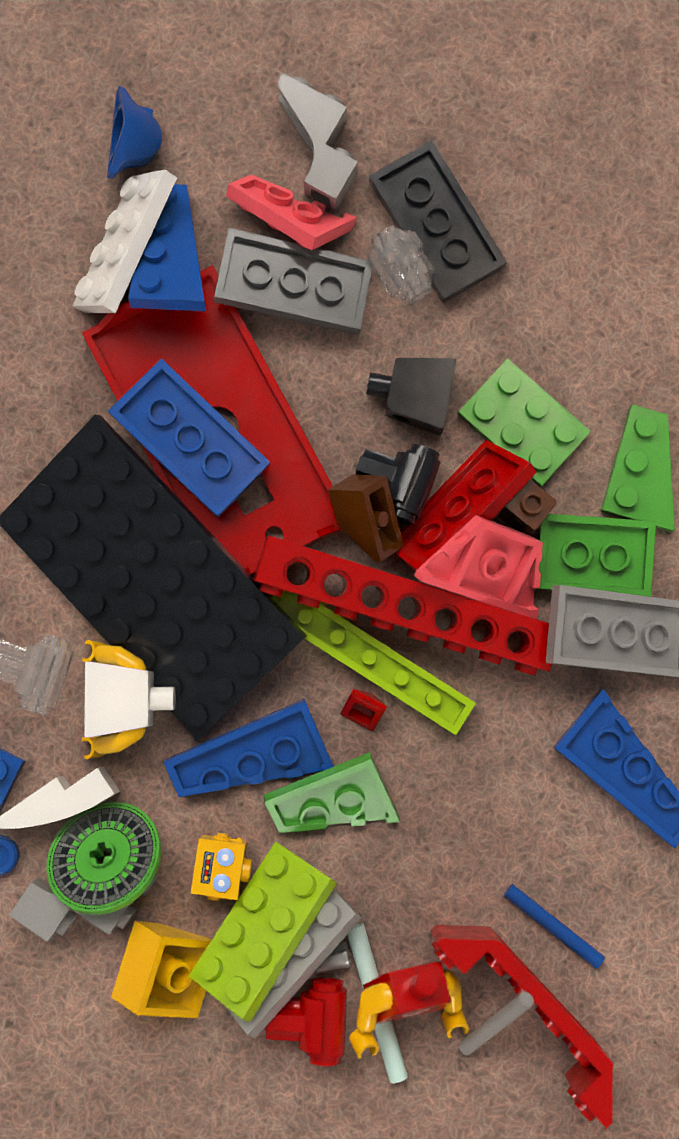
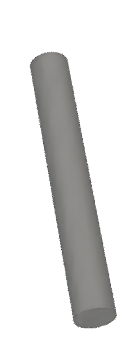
(496, 1023)

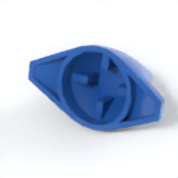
(134, 135)

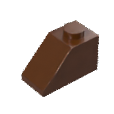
(367, 514)

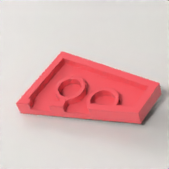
(300, 220)

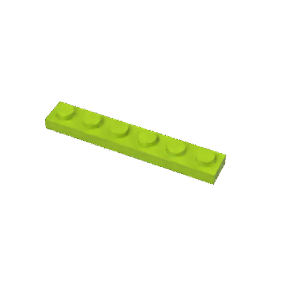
(379, 663)

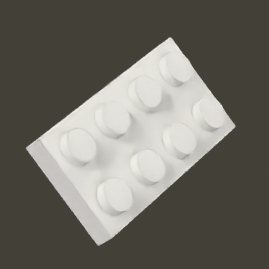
(124, 242)

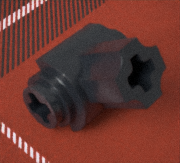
(408, 476)

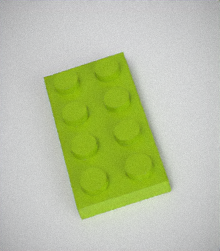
(262, 931)

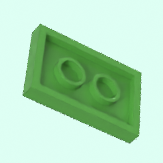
(524, 420)
(597, 553)

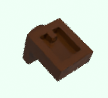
(527, 508)

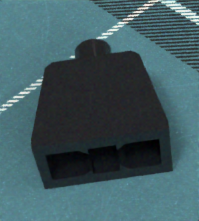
(416, 391)

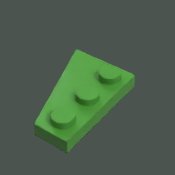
(642, 471)
(337, 795)

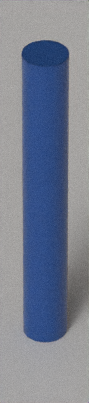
(554, 926)

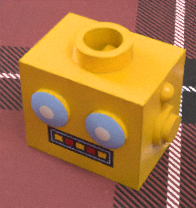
(220, 867)

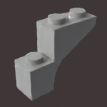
(320, 122)
(47, 915)

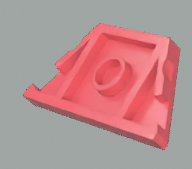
(488, 566)

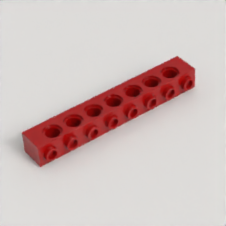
(428, 600)

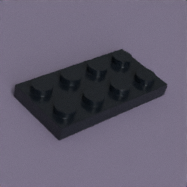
(428, 200)

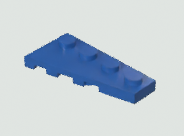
(169, 266)
(259, 751)
(616, 760)

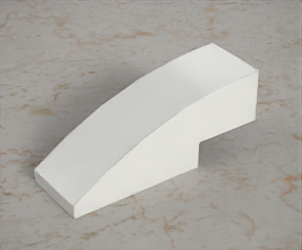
(60, 800)

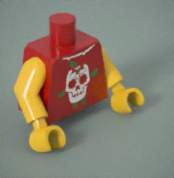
(405, 995)

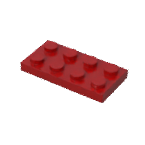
(475, 488)

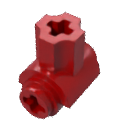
(314, 1021)

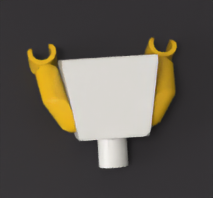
(119, 699)

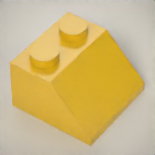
(157, 972)

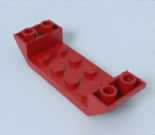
(593, 1073)

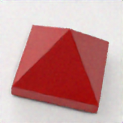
(364, 703)

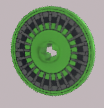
(125, 874)

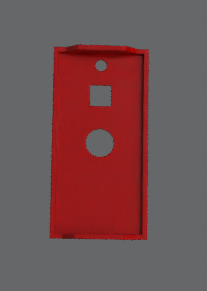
(226, 369)

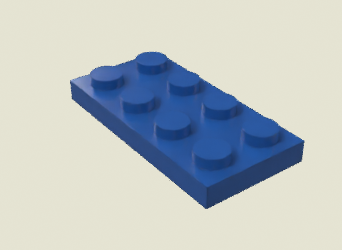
(189, 438)

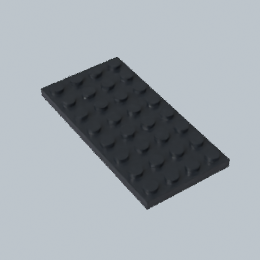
(150, 575)

